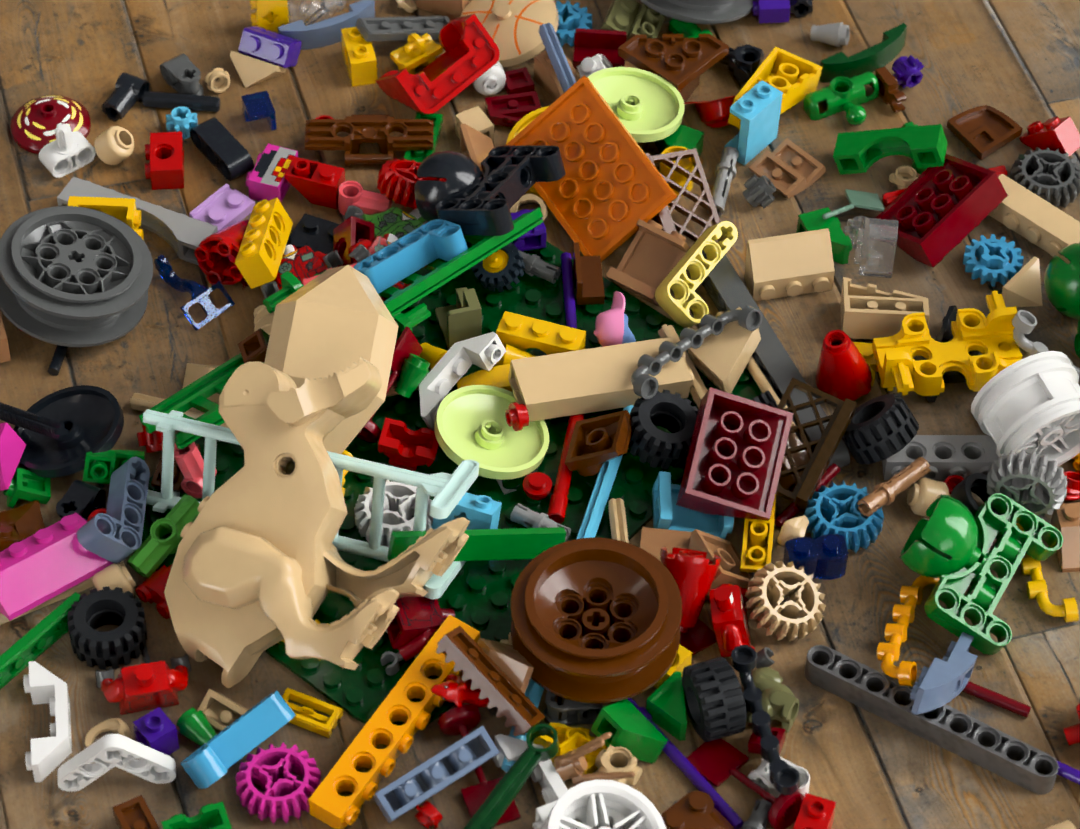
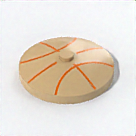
(515, 25)

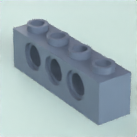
(435, 774)

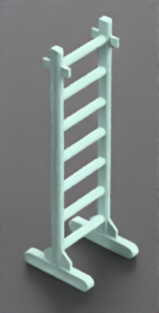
(445, 487)

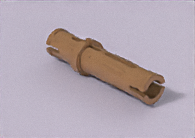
(885, 492)

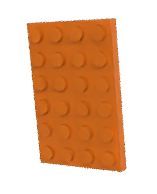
(606, 175)

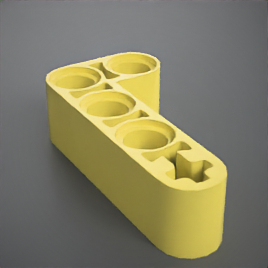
(699, 268)

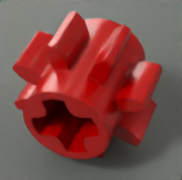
(152, 442)

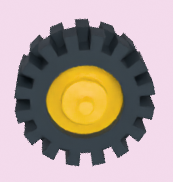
(500, 268)

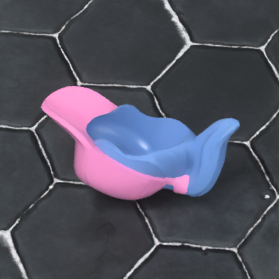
(612, 325)

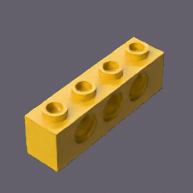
(264, 242)

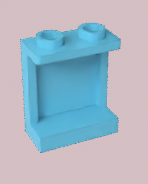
(759, 119)
(674, 517)

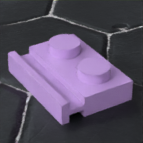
(223, 208)

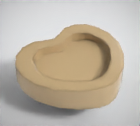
(407, 5)

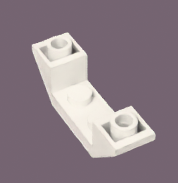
(480, 350)
(48, 751)
(544, 773)

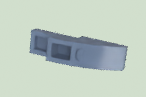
(944, 677)

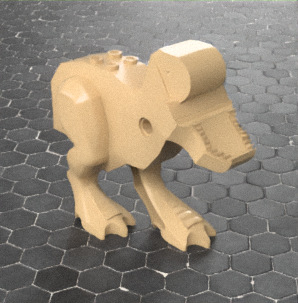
(264, 539)

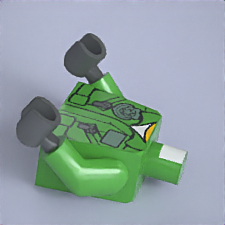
(391, 221)

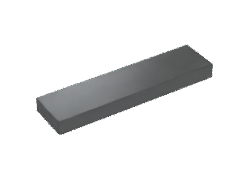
(400, 27)

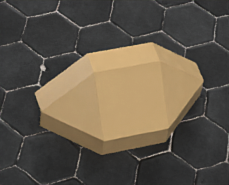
(329, 328)

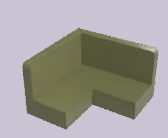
(461, 319)

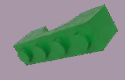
(861, 149)

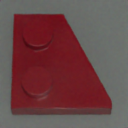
(509, 109)

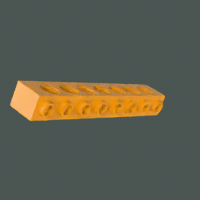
(339, 810)

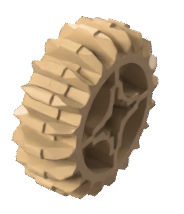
(798, 614)

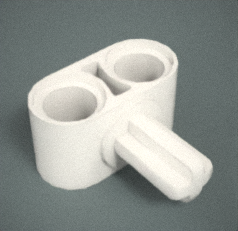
(67, 152)

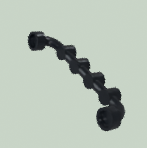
(783, 777)

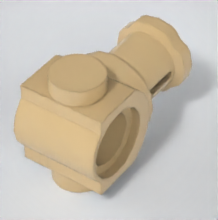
(618, 756)

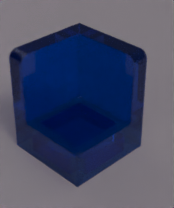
(259, 106)

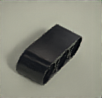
(221, 149)

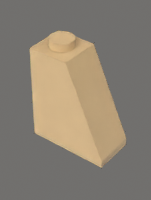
(725, 355)

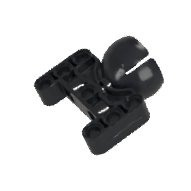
(483, 198)

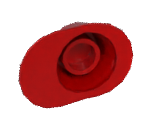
(714, 112)

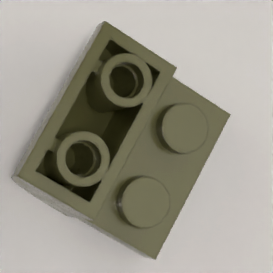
(633, 19)

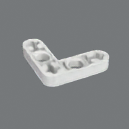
(112, 752)

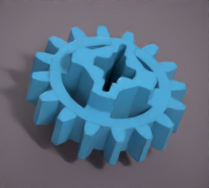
(571, 18)
(992, 260)

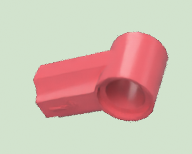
(369, 202)
(191, 466)

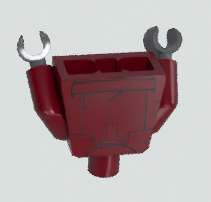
(412, 629)

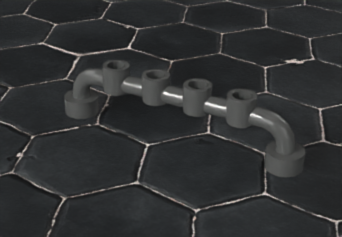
(647, 386)

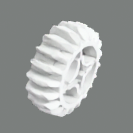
(397, 511)

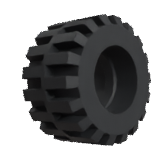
(880, 429)
(659, 446)
(112, 646)
(714, 699)

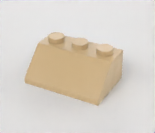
(789, 265)

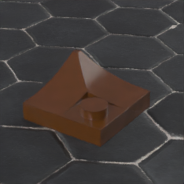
(984, 129)
(20, 523)

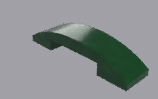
(867, 60)

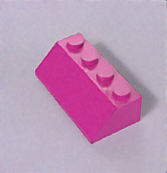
(45, 566)

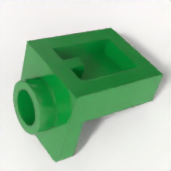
(28, 487)

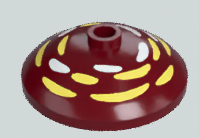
(37, 119)

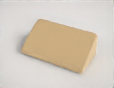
(220, 709)

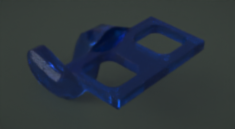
(198, 293)

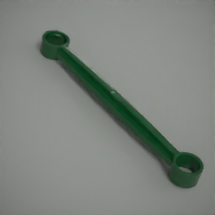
(514, 779)

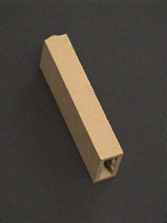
(590, 379)

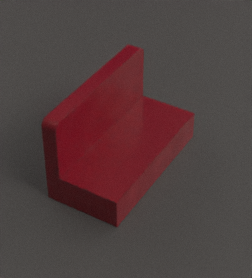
(593, 41)

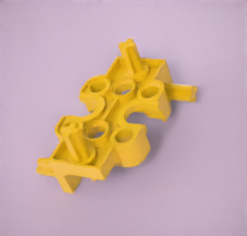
(971, 332)

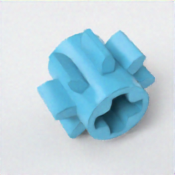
(181, 120)

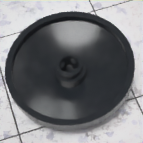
(92, 424)

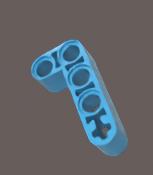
(412, 252)
(237, 740)

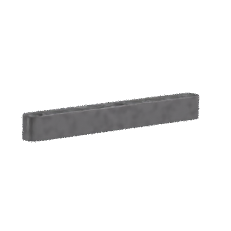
(831, 668)

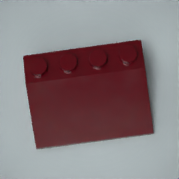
(943, 208)
(734, 457)

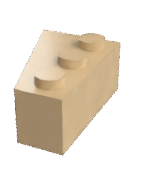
(876, 313)

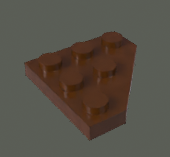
(673, 56)

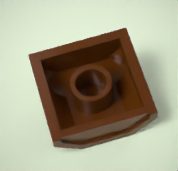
(598, 441)
(695, 812)

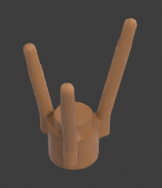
(574, 763)

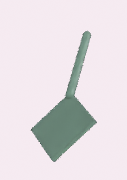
(860, 200)

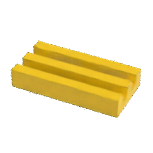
(307, 718)

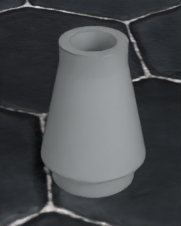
(832, 34)

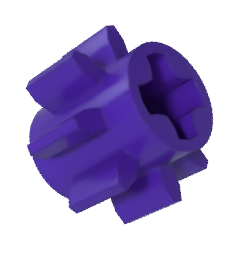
(907, 71)

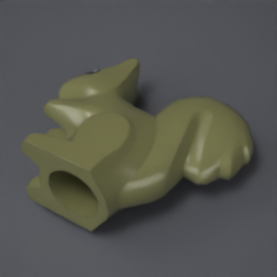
(776, 697)

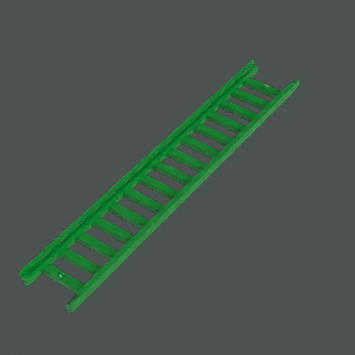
(196, 393)

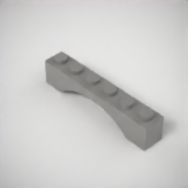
(177, 229)

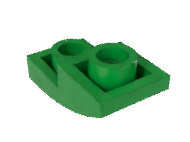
(101, 465)

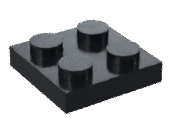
(313, 232)

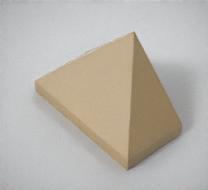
(254, 70)
(1024, 287)

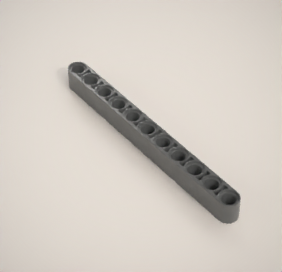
(730, 293)

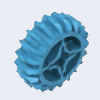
(842, 515)

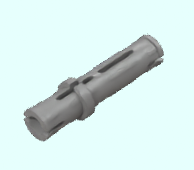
(725, 173)

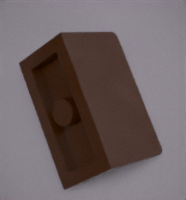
(587, 278)

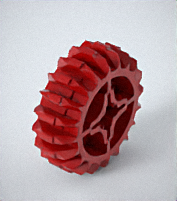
(398, 179)

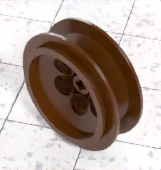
(596, 619)

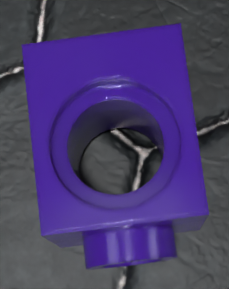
(157, 732)

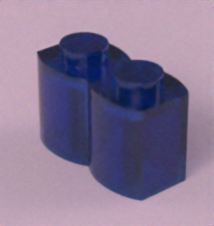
(822, 556)

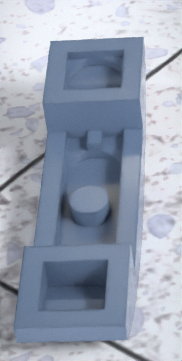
(329, 30)

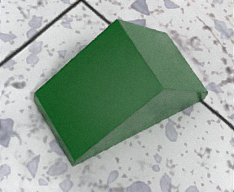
(668, 707)

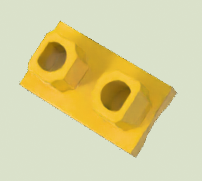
(416, 52)

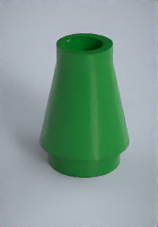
(412, 373)
(195, 726)

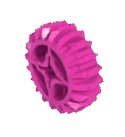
(272, 772)

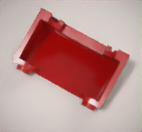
(466, 57)

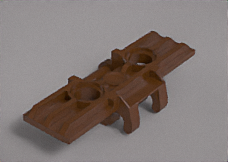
(321, 135)

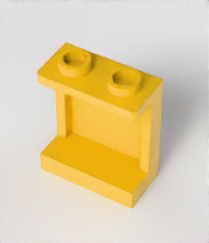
(120, 208)

